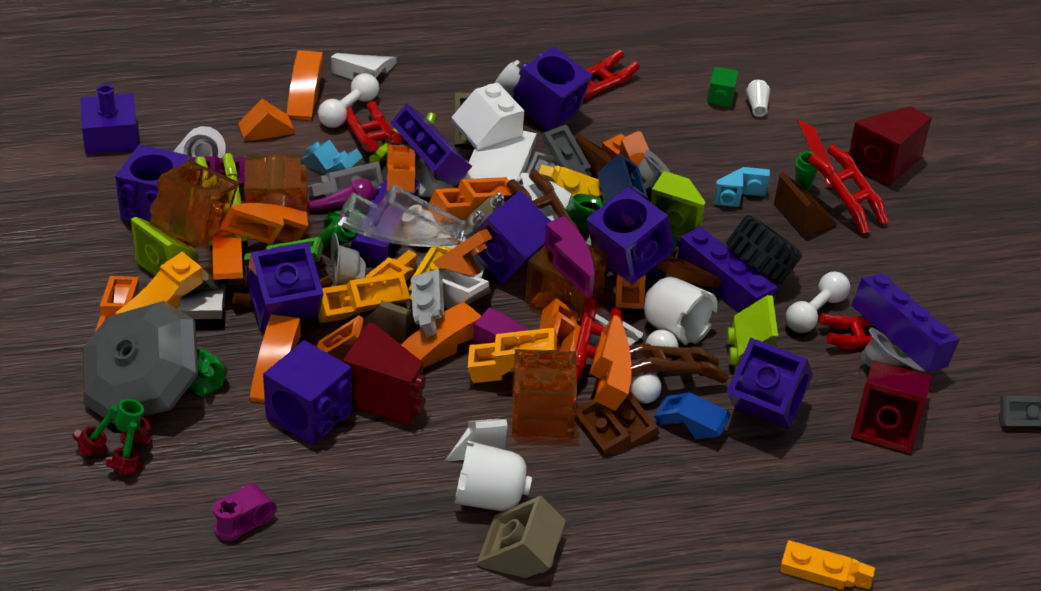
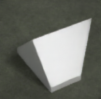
(462, 288)
(486, 432)

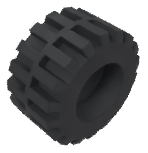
(763, 249)

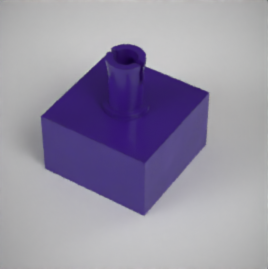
(108, 121)

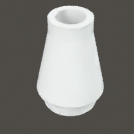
(758, 96)

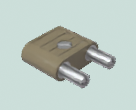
(482, 213)

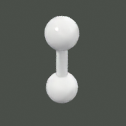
(334, 112)
(803, 315)
(648, 387)

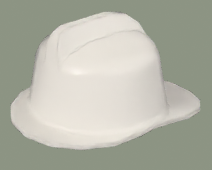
(202, 142)

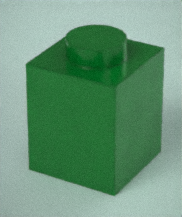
(722, 87)

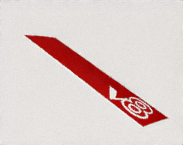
(814, 143)

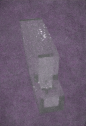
(402, 220)

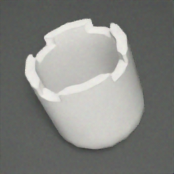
(680, 309)
(492, 478)

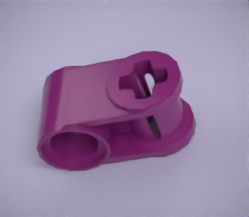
(244, 510)

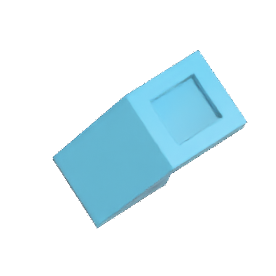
(327, 159)
(742, 181)

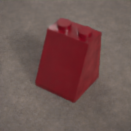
(889, 143)
(385, 376)
(891, 406)

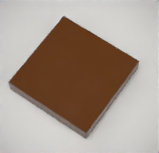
(688, 272)

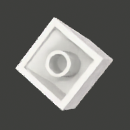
(489, 117)

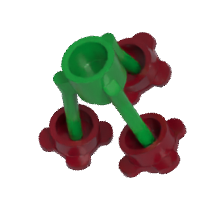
(135, 431)

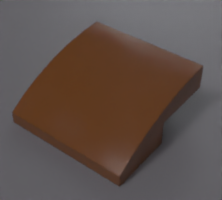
(617, 429)

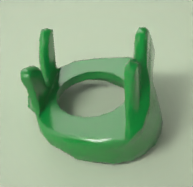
(580, 213)
(208, 378)

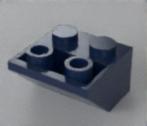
(618, 176)

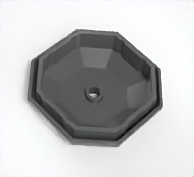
(140, 357)

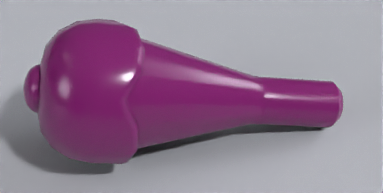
(359, 186)

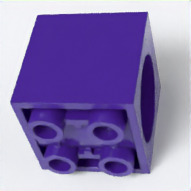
(551, 88)
(139, 178)
(631, 234)
(517, 236)
(284, 283)
(770, 383)
(308, 392)

